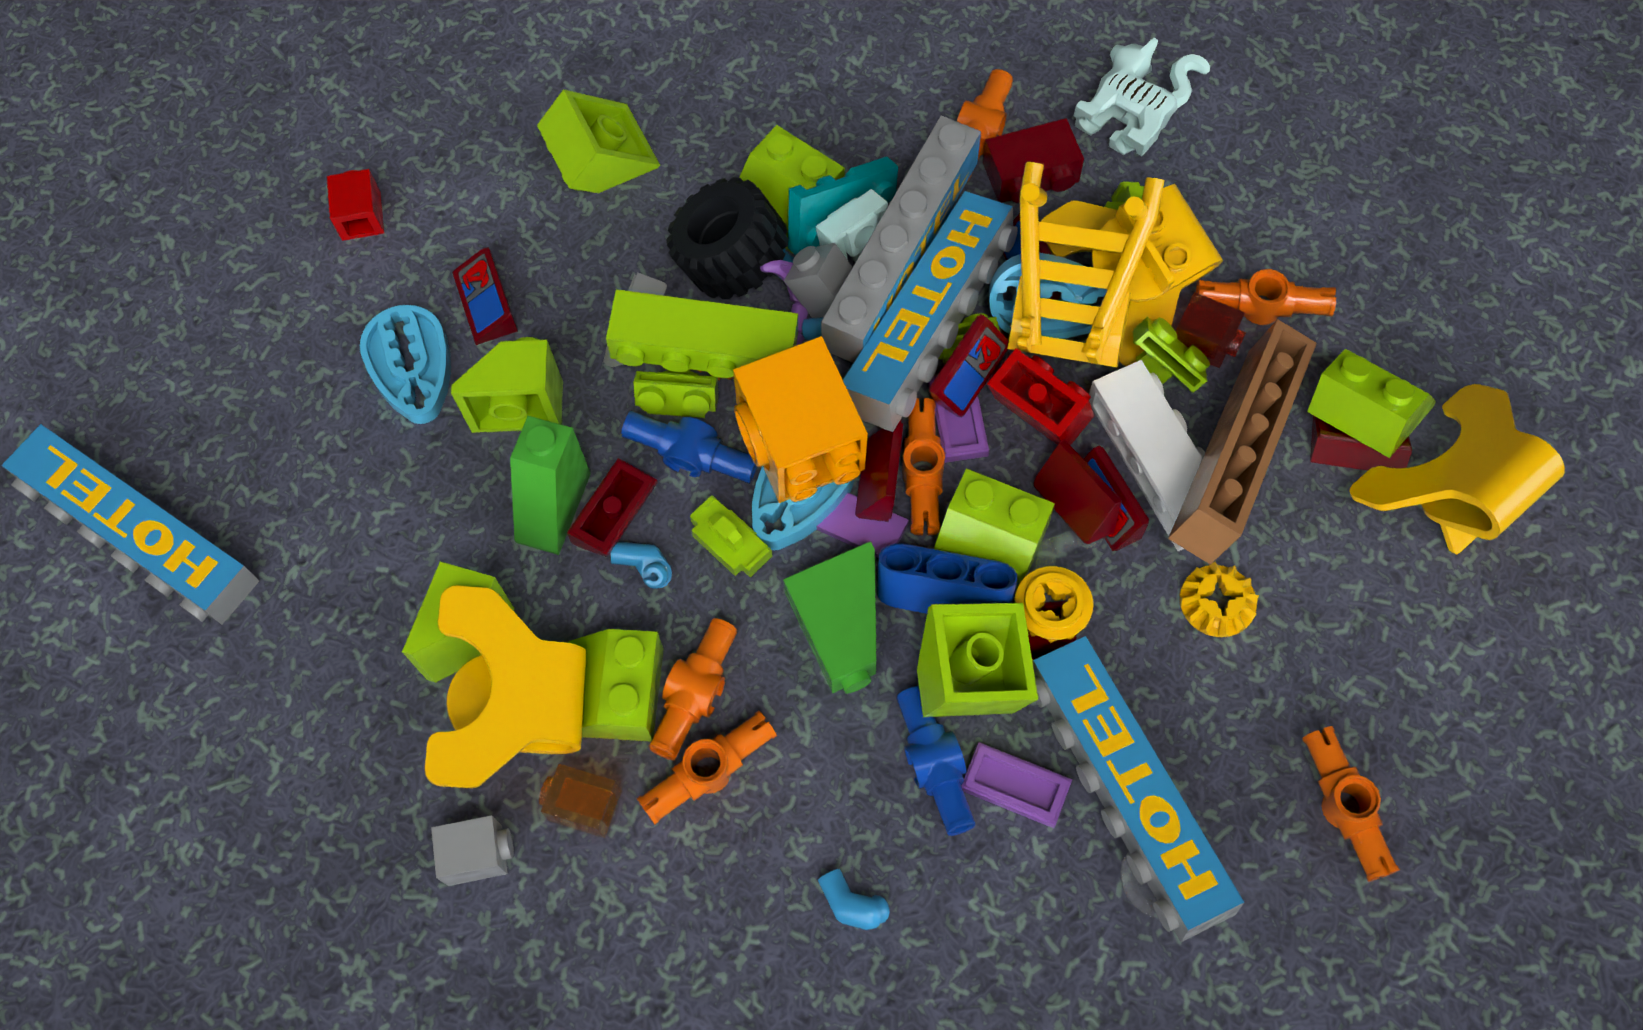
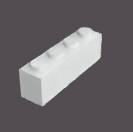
(1148, 437)

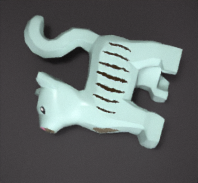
(1135, 101)

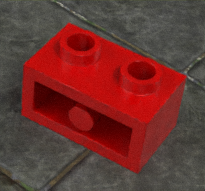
(1041, 398)

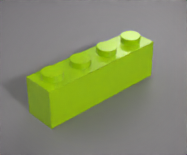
(695, 333)

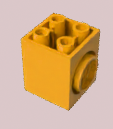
(799, 420)

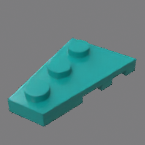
(813, 205)

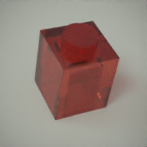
(1211, 328)

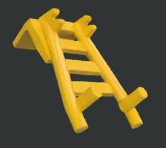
(1109, 319)

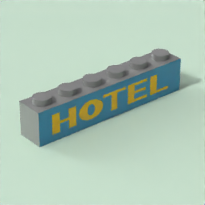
(901, 236)
(929, 309)
(131, 524)
(1135, 792)

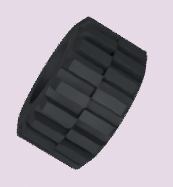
(727, 237)

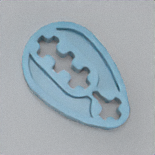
(1009, 275)
(386, 364)
(798, 517)

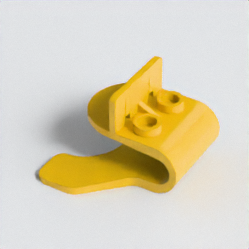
(1171, 260)
(1476, 483)
(510, 698)

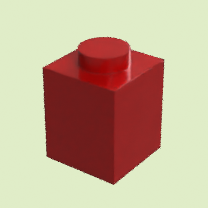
(355, 204)

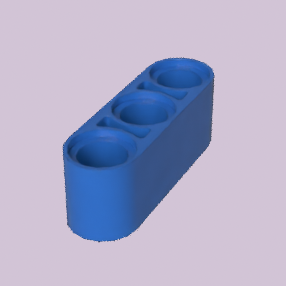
(922, 576)

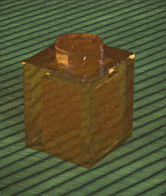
(579, 800)

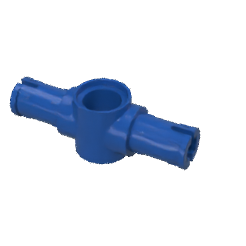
(689, 446)
(936, 763)

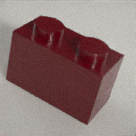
(1046, 144)

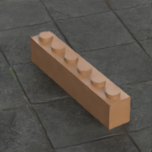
(1243, 443)

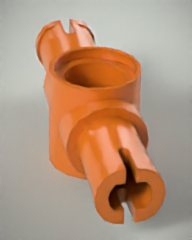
(987, 110)
(1284, 296)
(923, 486)
(692, 689)
(726, 749)
(1359, 828)

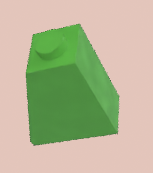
(546, 483)
(839, 616)

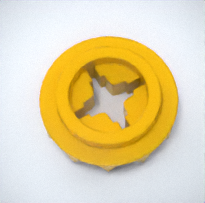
(1060, 584)
(1205, 614)

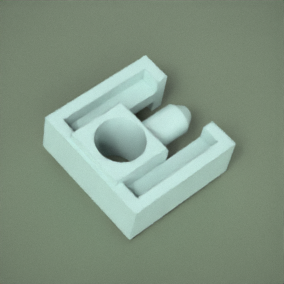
(853, 224)

